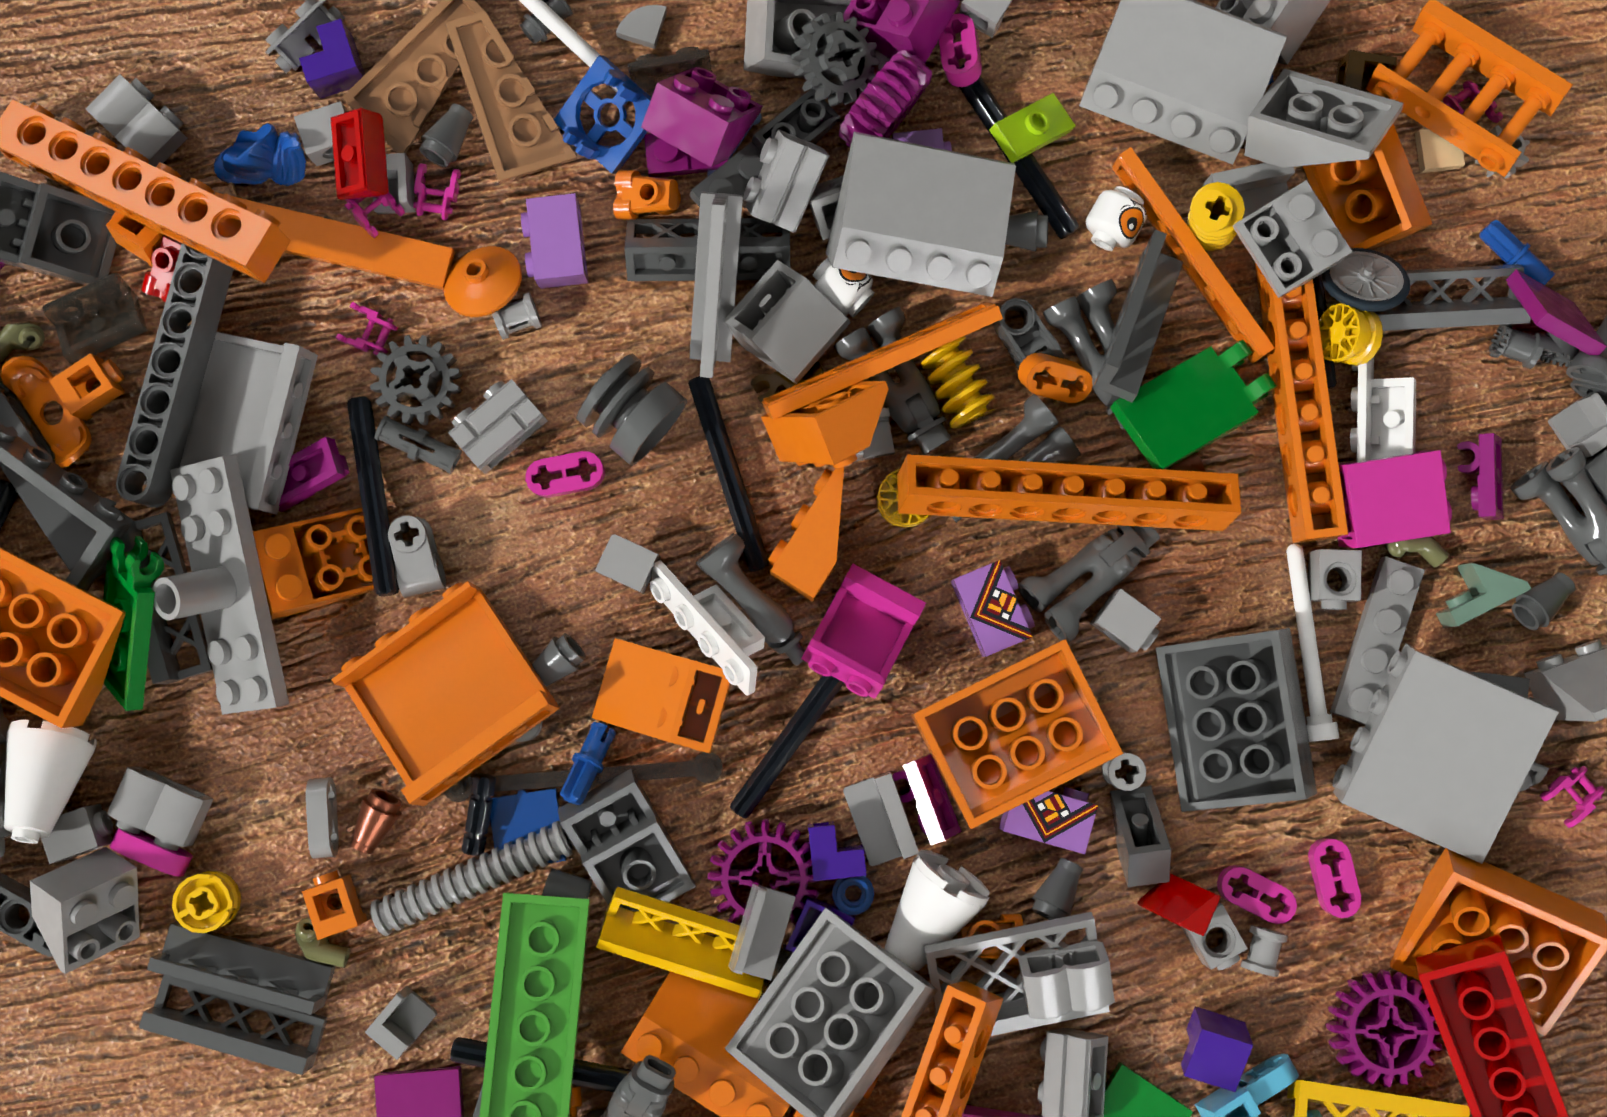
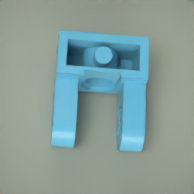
(1253, 1089)

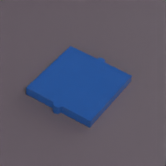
(523, 813)

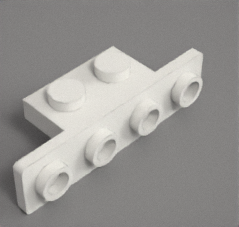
(1384, 415)
(715, 623)

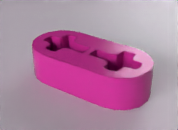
(967, 49)
(563, 464)
(143, 850)
(1344, 875)
(1253, 903)

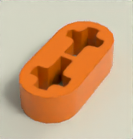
(1058, 370)

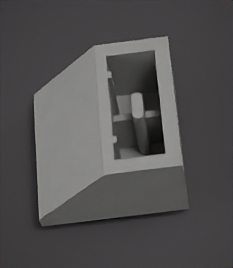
(1288, 17)
(1292, 239)
(786, 322)
(86, 908)

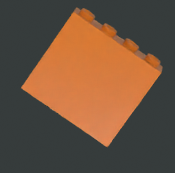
(446, 692)

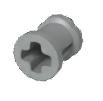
(517, 316)
(1134, 778)
(1264, 951)

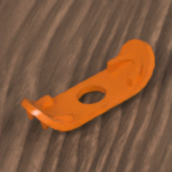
(30, 384)

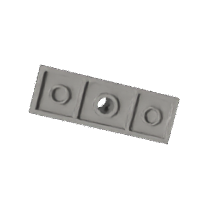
(224, 586)

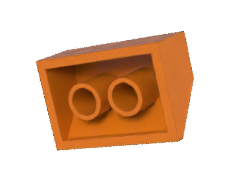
(1373, 197)
(829, 428)

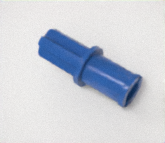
(1514, 252)
(587, 763)

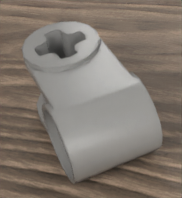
(417, 565)

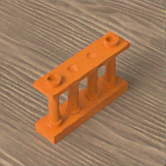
(1489, 56)

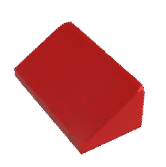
(359, 154)
(1182, 904)

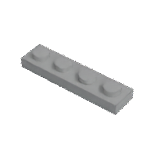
(1377, 637)

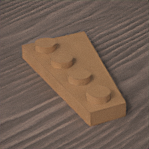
(412, 75)
(509, 113)

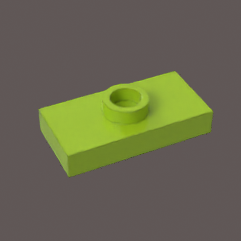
(1032, 128)

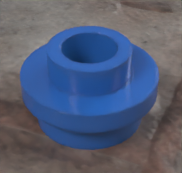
(857, 906)

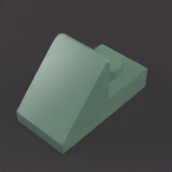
(1486, 591)

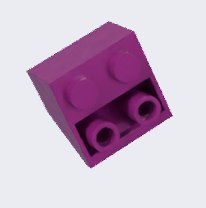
(902, 23)
(700, 115)

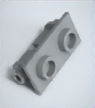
(291, 43)

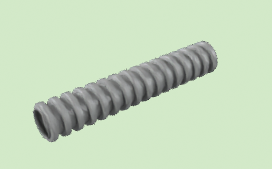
(470, 878)

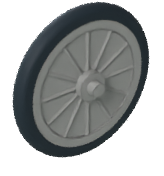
(1367, 281)

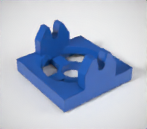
(587, 145)

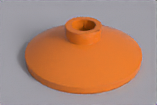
(483, 281)

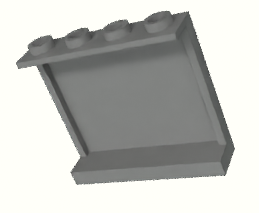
(253, 410)
(1443, 753)

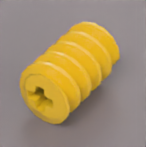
(1220, 200)
(957, 383)

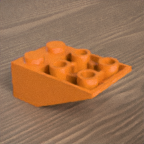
(812, 550)
(314, 562)
(662, 696)

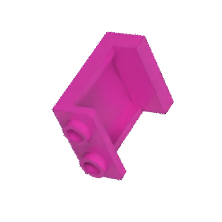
(1394, 499)
(863, 632)

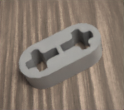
(322, 818)

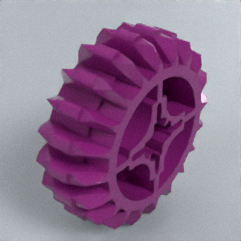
(887, 98)
(744, 875)
(1388, 1061)

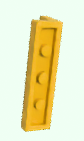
(674, 947)
(1368, 1100)

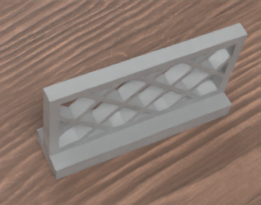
(715, 278)
(1013, 1011)

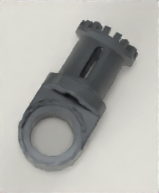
(1531, 348)

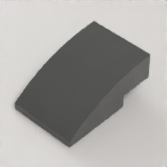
(54, 231)
(625, 842)

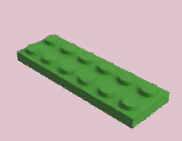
(535, 1006)

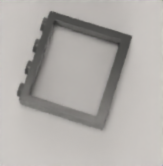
(72, 494)

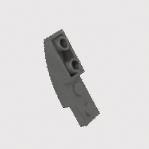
(803, 119)

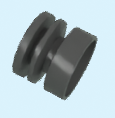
(624, 403)

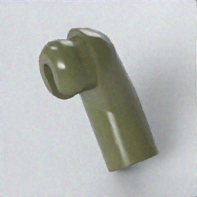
(20, 337)
(1425, 546)
(320, 950)

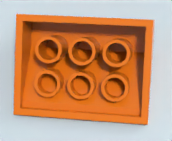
(52, 642)
(1017, 734)
(1545, 934)
(689, 1029)

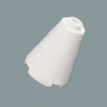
(41, 776)
(933, 907)

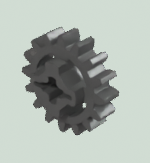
(835, 38)
(401, 387)

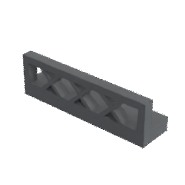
(674, 257)
(1456, 312)
(1139, 321)
(162, 651)
(244, 969)
(230, 1039)

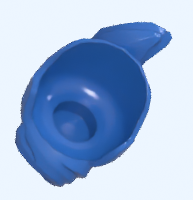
(262, 156)

